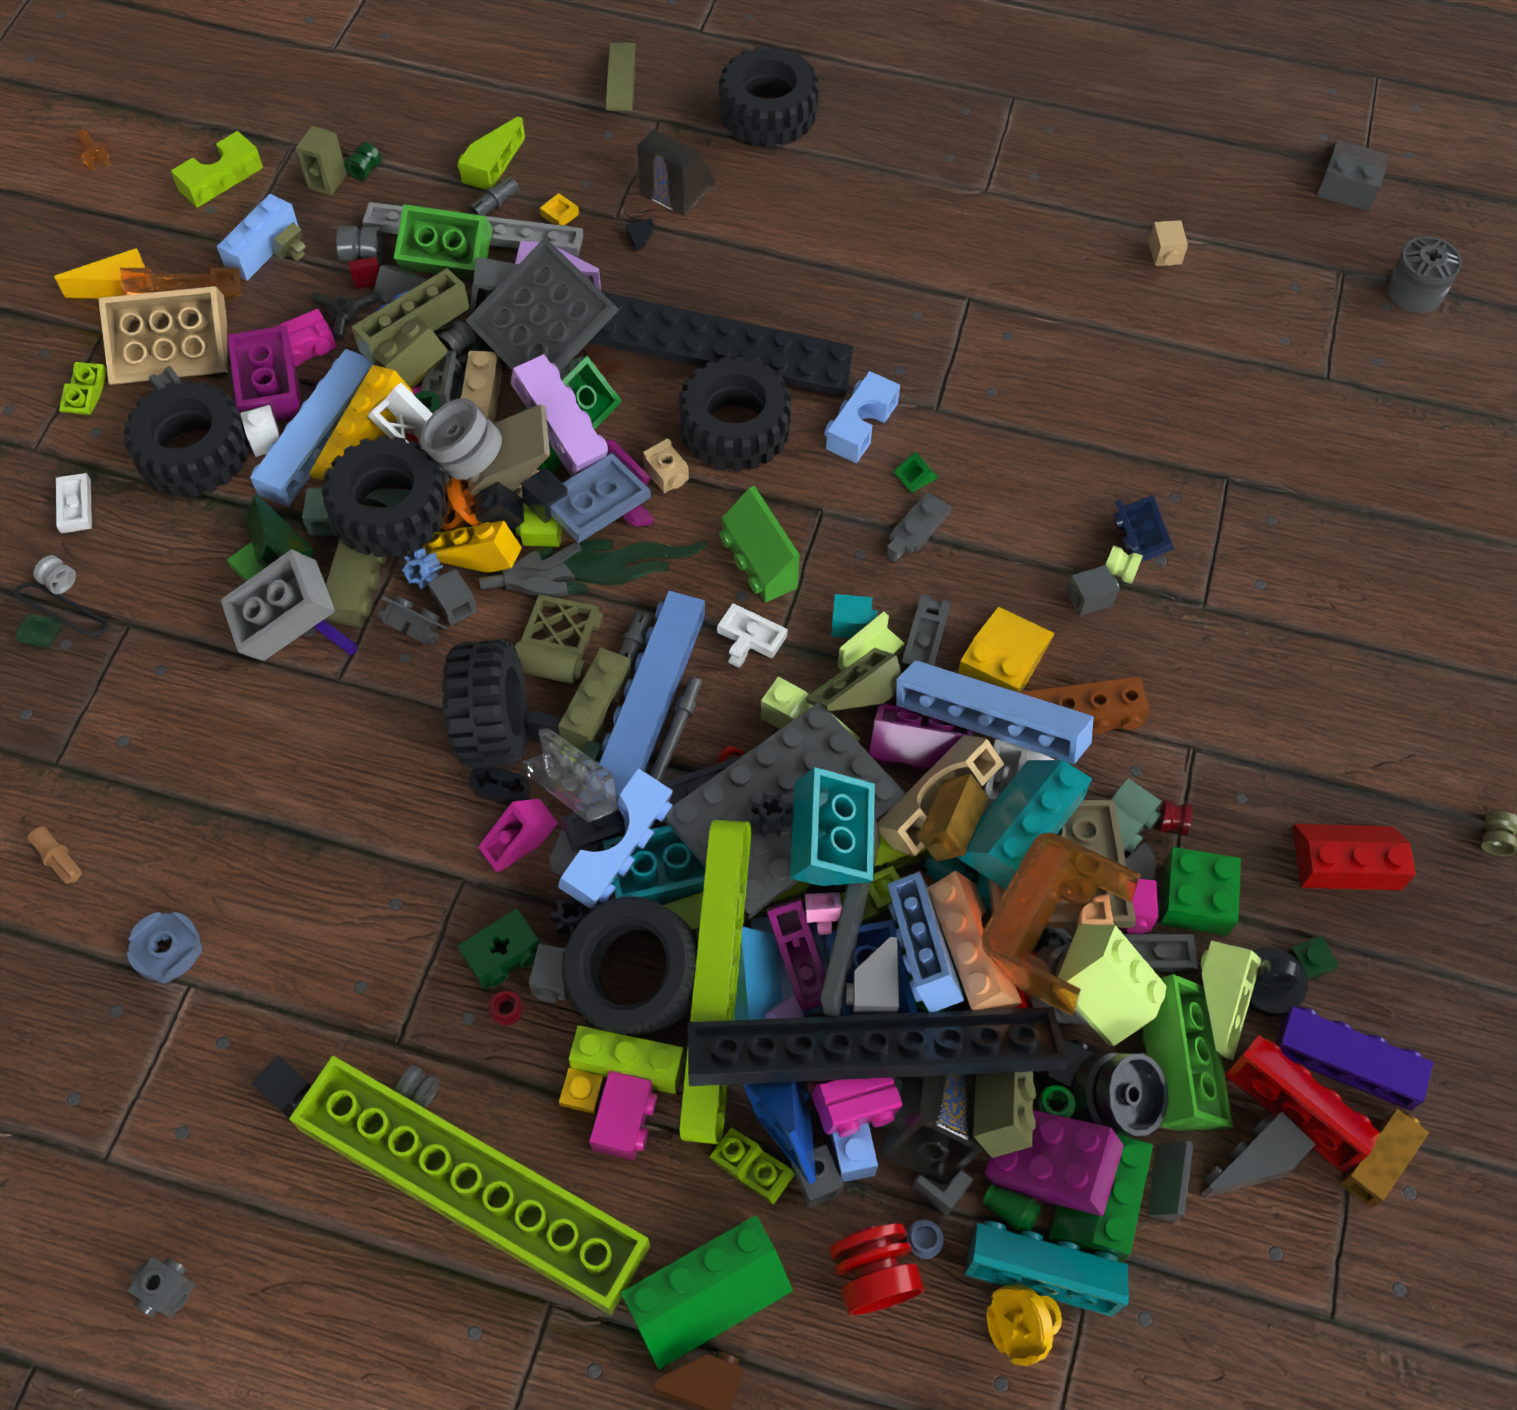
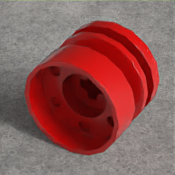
(873, 1260)

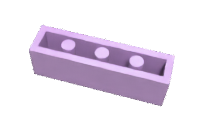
(568, 427)

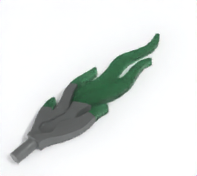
(542, 570)

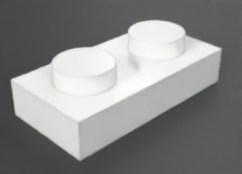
(73, 503)

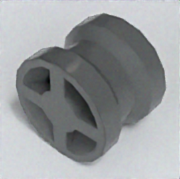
(166, 377)
(417, 1086)

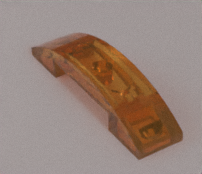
(142, 281)

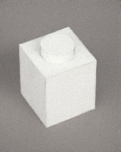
(260, 429)

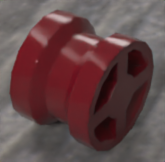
(1175, 818)

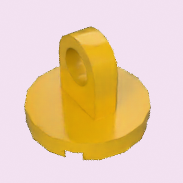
(1022, 1323)

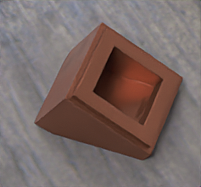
(603, 359)

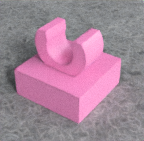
(823, 909)

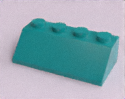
(1032, 804)
(1050, 1269)

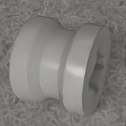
(54, 574)

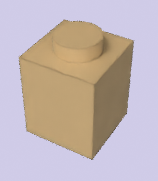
(1168, 243)

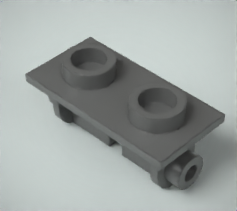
(422, 626)

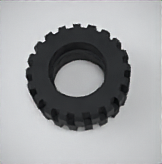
(774, 74)
(178, 410)
(734, 443)
(380, 465)
(485, 703)

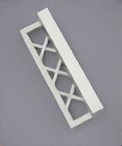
(410, 417)

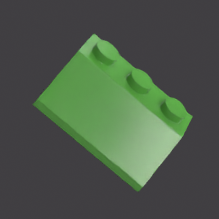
(760, 546)

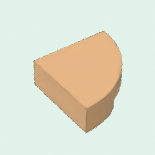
(1096, 912)

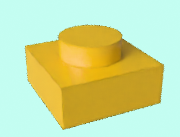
(559, 210)
(581, 1090)

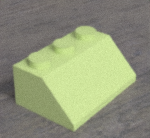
(1114, 980)

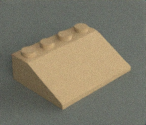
(162, 331)

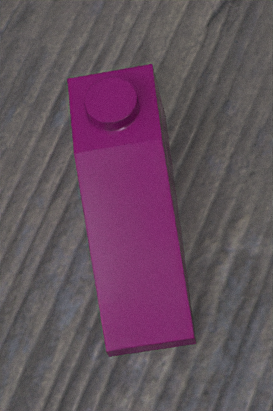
(798, 951)

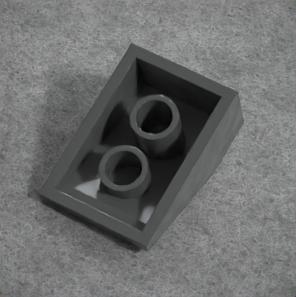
(1353, 175)

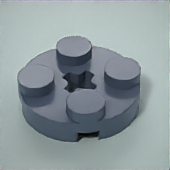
(169, 964)

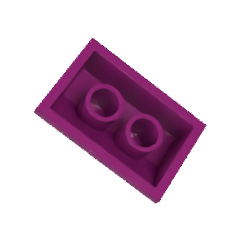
(911, 737)

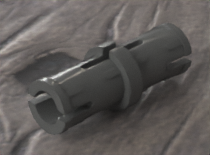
(494, 197)
(633, 639)

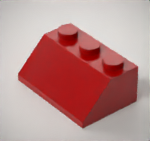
(1352, 857)

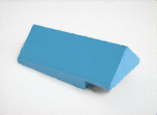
(758, 975)

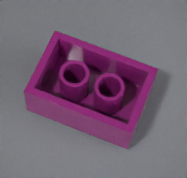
(1066, 1166)

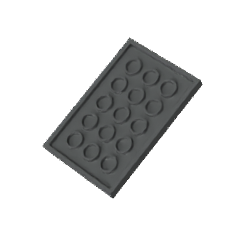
(772, 768)

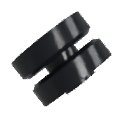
(1121, 1092)

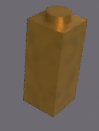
(953, 817)
(1395, 1147)

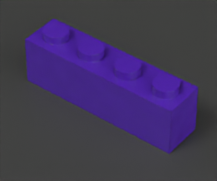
(1354, 1058)

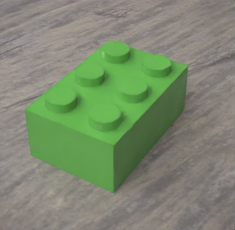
(441, 239)

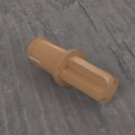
(54, 855)

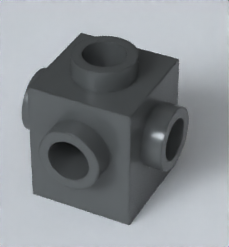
(160, 1287)

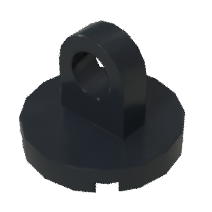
(1278, 984)

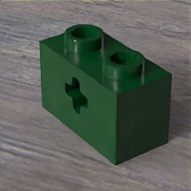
(506, 933)

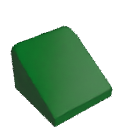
(915, 472)

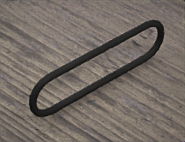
(58, 618)

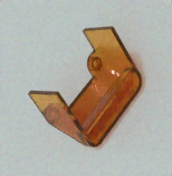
(1048, 872)

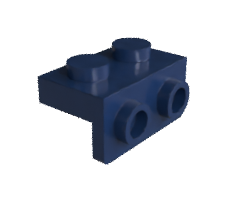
(1144, 528)

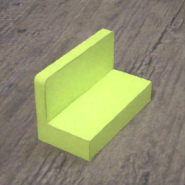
(871, 636)

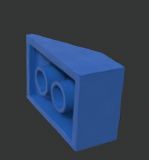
(786, 1118)

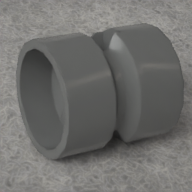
(359, 244)

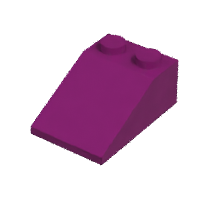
(265, 372)

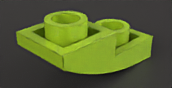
(84, 389)
(752, 1166)

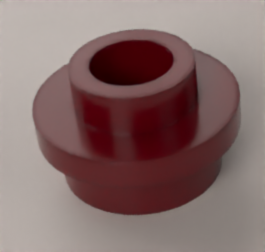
(501, 999)

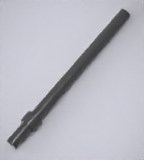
(684, 708)

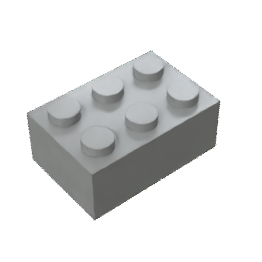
(277, 605)

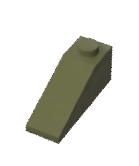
(863, 683)

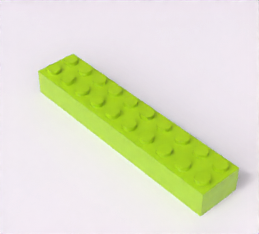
(472, 1184)

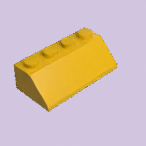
(355, 423)

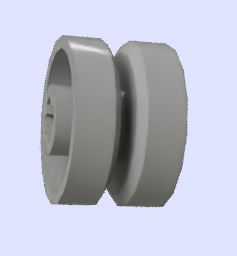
(461, 439)

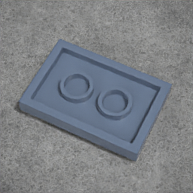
(598, 497)

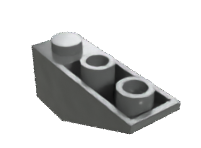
(1267, 1158)

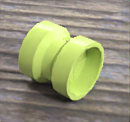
(1122, 564)

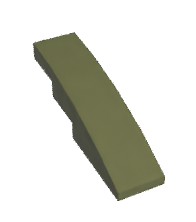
(621, 77)

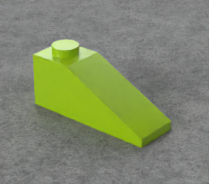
(491, 154)

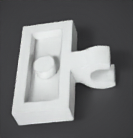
(750, 632)

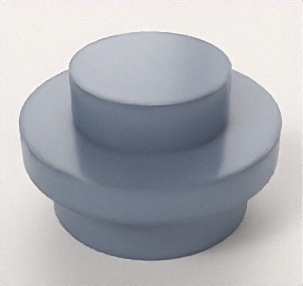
(925, 1239)

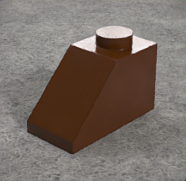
(704, 1383)

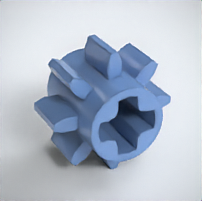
(421, 567)

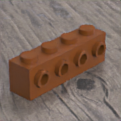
(1112, 702)

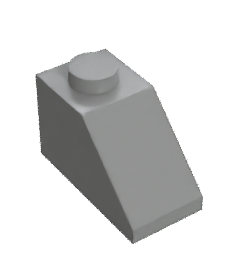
(876, 982)

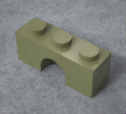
(588, 708)

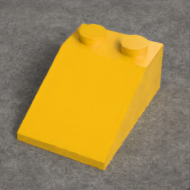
(1005, 651)

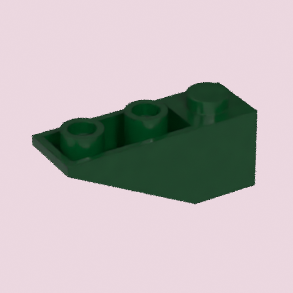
(271, 534)

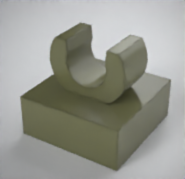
(289, 243)

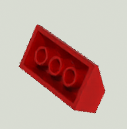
(1318, 1111)

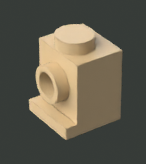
(665, 466)

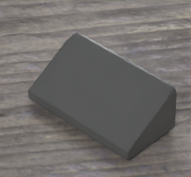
(1170, 1181)

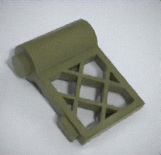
(549, 656)

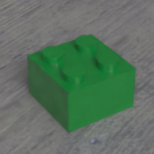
(1200, 891)

